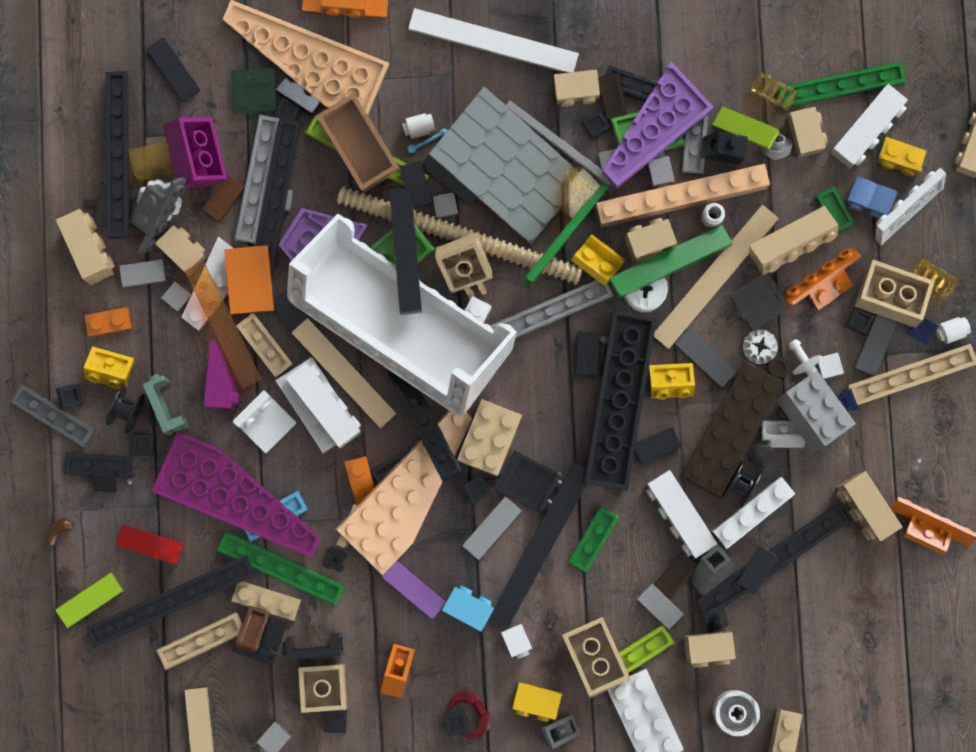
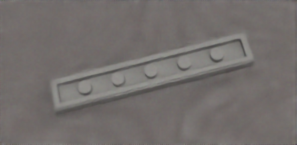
(559, 145)
(257, 180)
(557, 308)

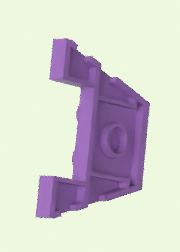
(306, 228)

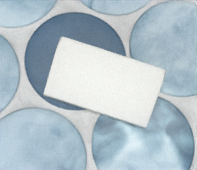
(781, 434)

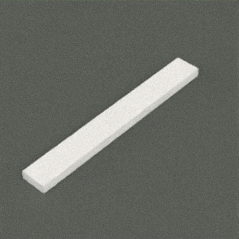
(493, 41)

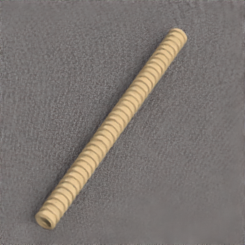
(453, 233)

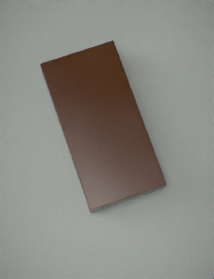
(223, 198)
(252, 629)

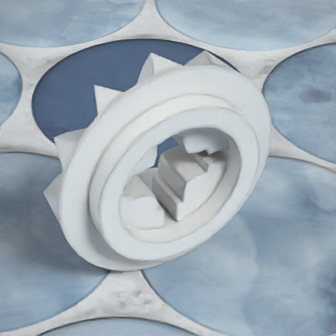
(751, 351)

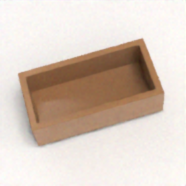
(358, 142)

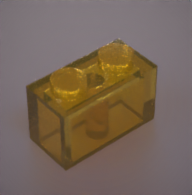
(151, 161)

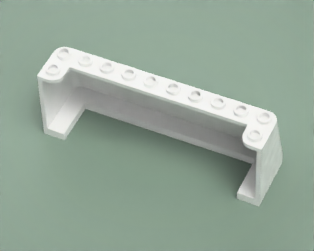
(356, 297)

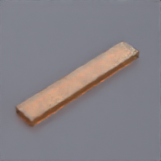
(223, 325)

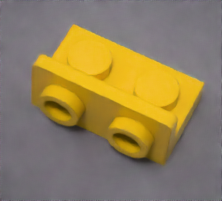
(901, 157)
(598, 260)
(108, 368)
(672, 381)

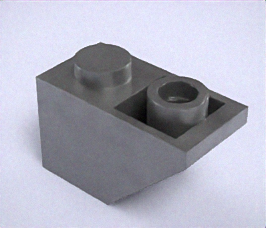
(712, 570)

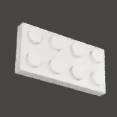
(906, 209)
(314, 427)
(644, 715)

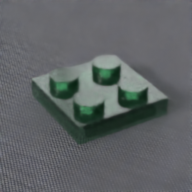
(253, 91)

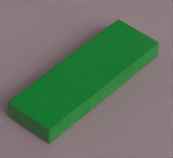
(593, 539)

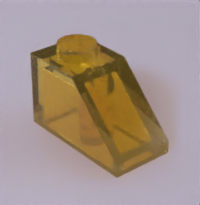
(577, 190)

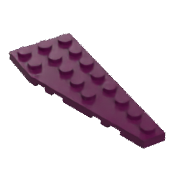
(217, 486)

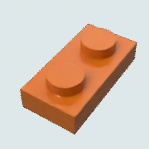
(108, 322)

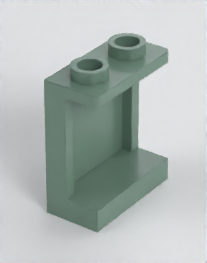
(168, 425)

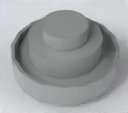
(779, 149)

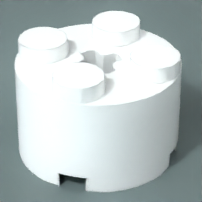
(745, 720)

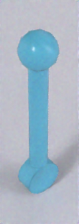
(412, 148)

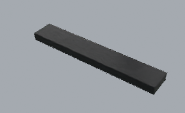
(405, 251)
(427, 428)

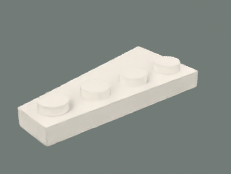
(216, 265)

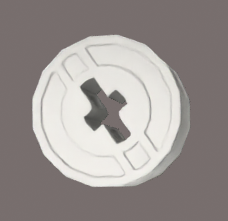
(653, 298)

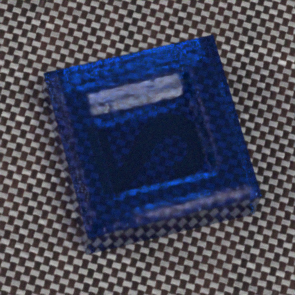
(923, 331)

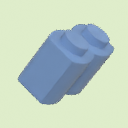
(871, 198)

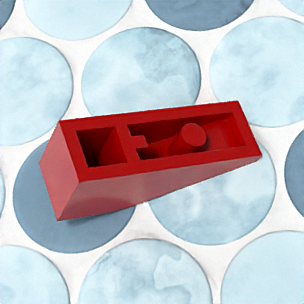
(150, 544)

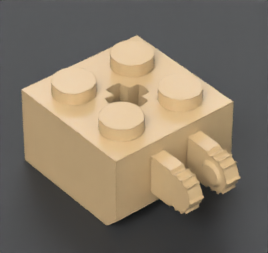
(459, 276)

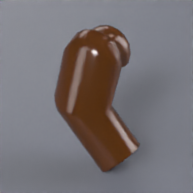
(57, 528)

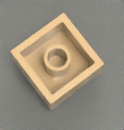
(649, 240)
(709, 647)
(322, 688)

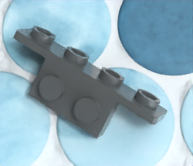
(154, 211)

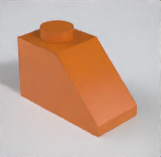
(360, 478)
(397, 671)

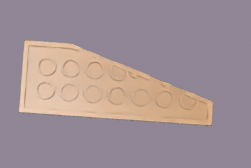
(313, 61)
(395, 509)

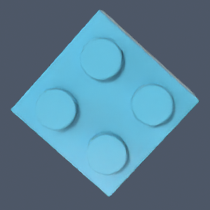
(468, 608)

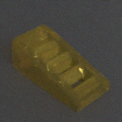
(789, 100)
(946, 277)

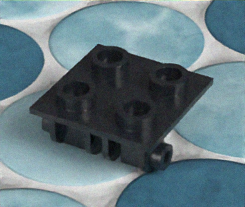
(269, 643)

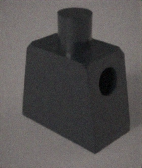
(728, 148)

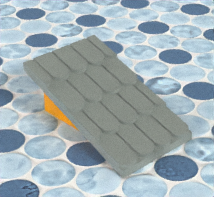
(504, 165)

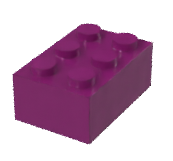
(195, 151)

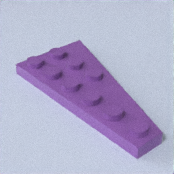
(663, 119)

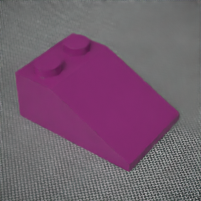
(220, 386)

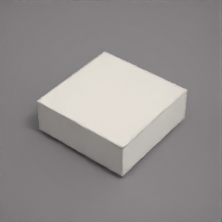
(830, 366)

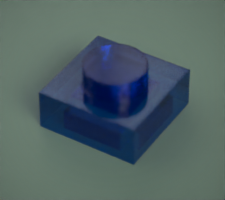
(848, 400)

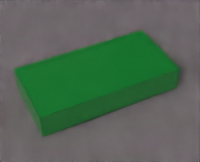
(836, 207)

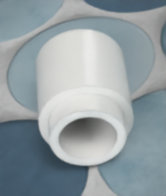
(418, 125)
(717, 210)
(953, 330)

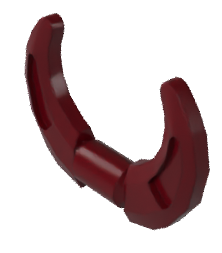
(473, 698)

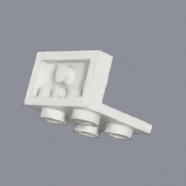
(265, 421)

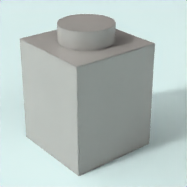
(660, 172)
(274, 738)

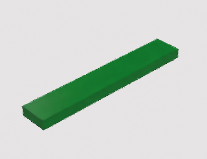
(846, 84)
(564, 236)
(670, 261)
(282, 568)

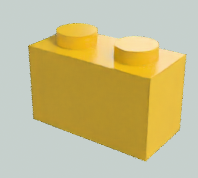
(536, 701)

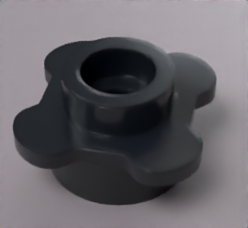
(332, 553)

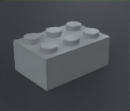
(815, 411)

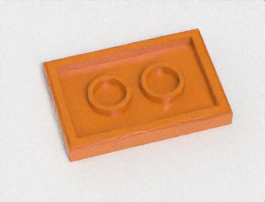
(249, 280)

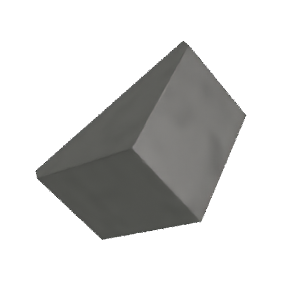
(560, 731)

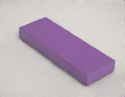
(414, 589)

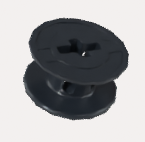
(125, 409)
(742, 484)

